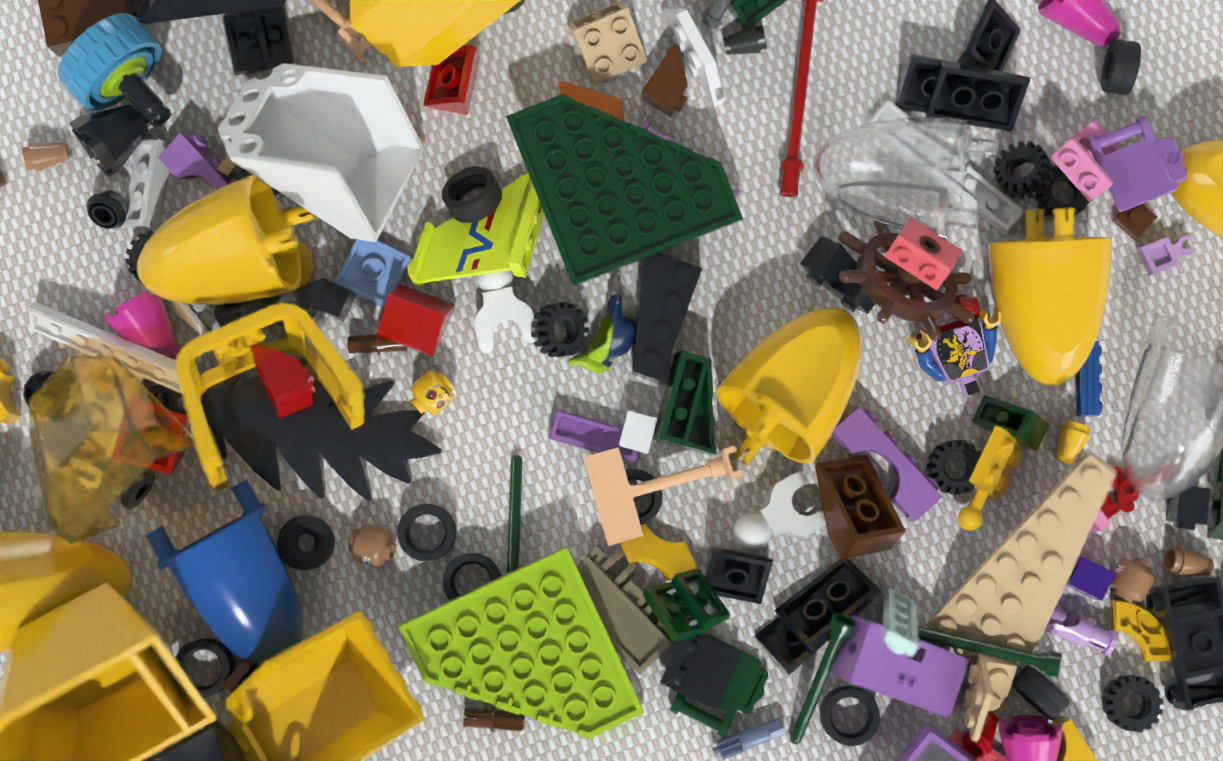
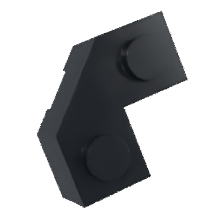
(824, 265)
(320, 296)

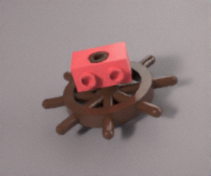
(914, 265)

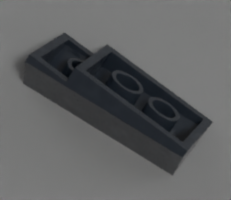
(960, 92)
(807, 614)

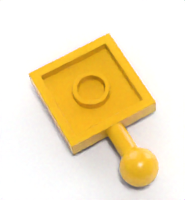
(991, 475)

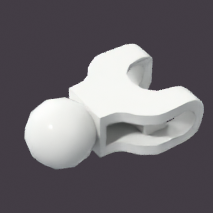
(499, 306)
(776, 517)

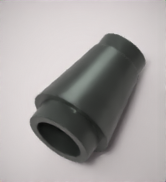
(746, 41)

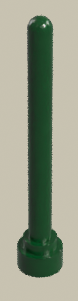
(514, 513)
(840, 628)
(1046, 662)

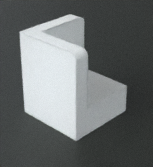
(637, 432)

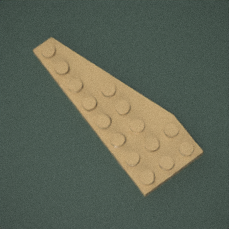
(1023, 579)

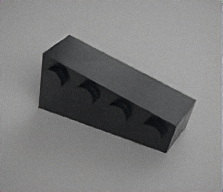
(662, 308)

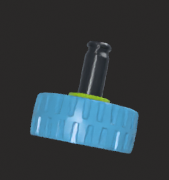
(112, 65)

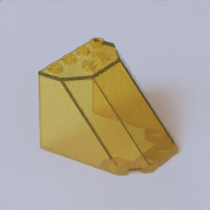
(93, 438)

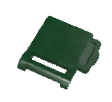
(741, 694)

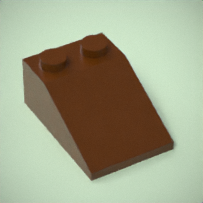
(68, 19)
(857, 507)

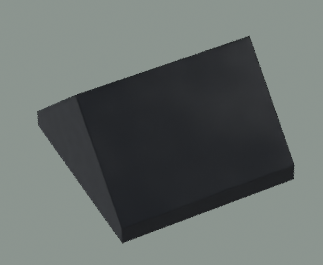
(990, 38)
(738, 574)

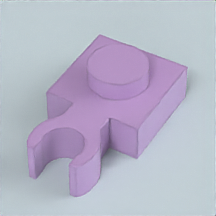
(1162, 254)

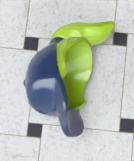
(611, 341)

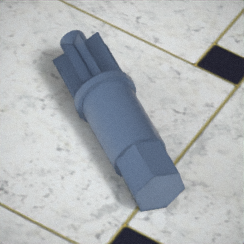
(749, 738)

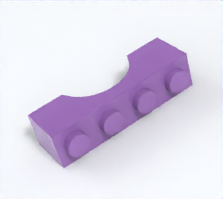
(191, 157)
(912, 491)

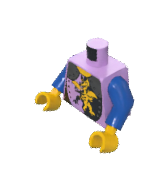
(960, 352)

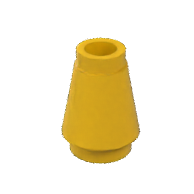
(1071, 441)

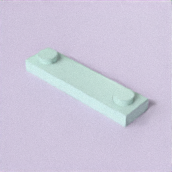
(900, 623)

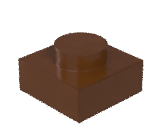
(1135, 220)

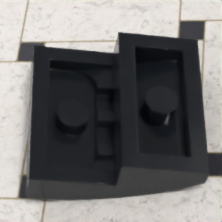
(257, 40)

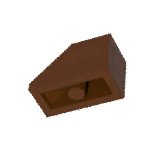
(668, 84)

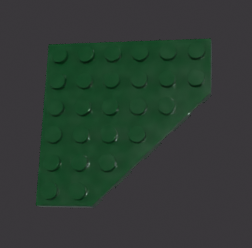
(616, 187)

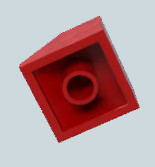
(284, 379)

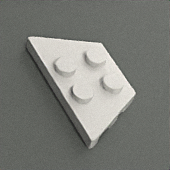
(700, 60)

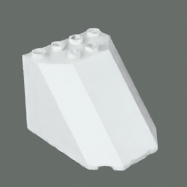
(326, 143)

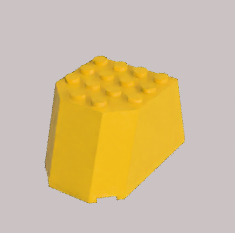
(94, 686)

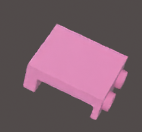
(1080, 165)

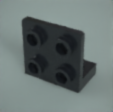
(701, 669)

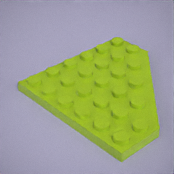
(528, 649)

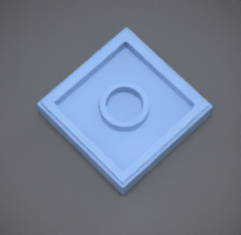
(373, 270)

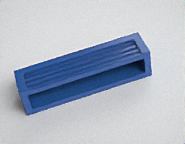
(1089, 386)

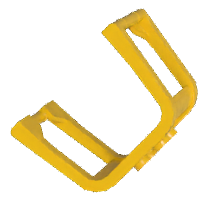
(236, 357)

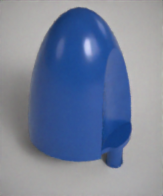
(238, 582)

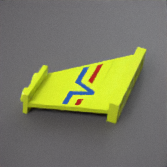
(482, 247)

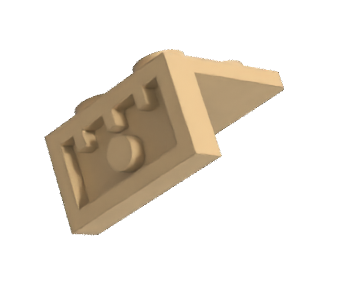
(608, 41)
(987, 690)

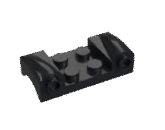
(1195, 639)

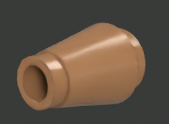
(44, 155)
(1187, 562)

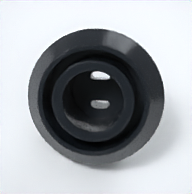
(107, 209)

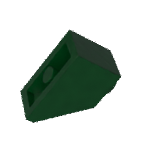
(1021, 423)

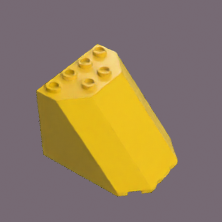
(422, 29)
(324, 699)

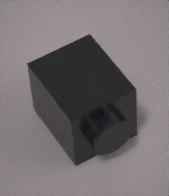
(1189, 508)

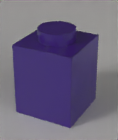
(1090, 579)

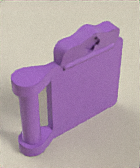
(1141, 169)

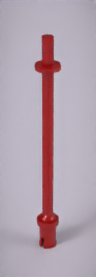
(792, 164)

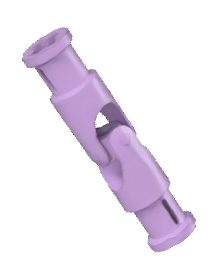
(1081, 631)

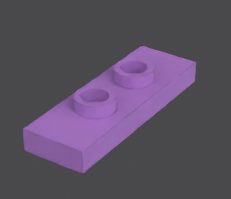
(588, 434)

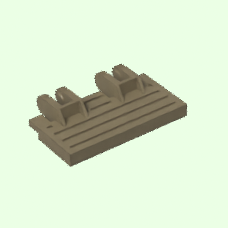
(633, 630)

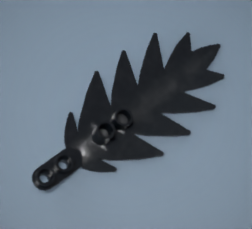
(254, 431)

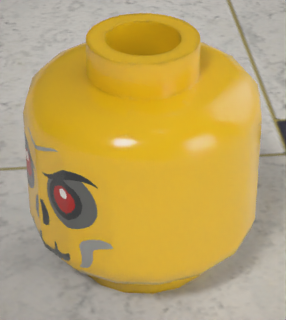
(432, 392)

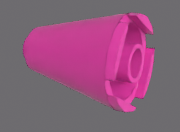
(1086, 18)
(146, 323)
(1031, 738)

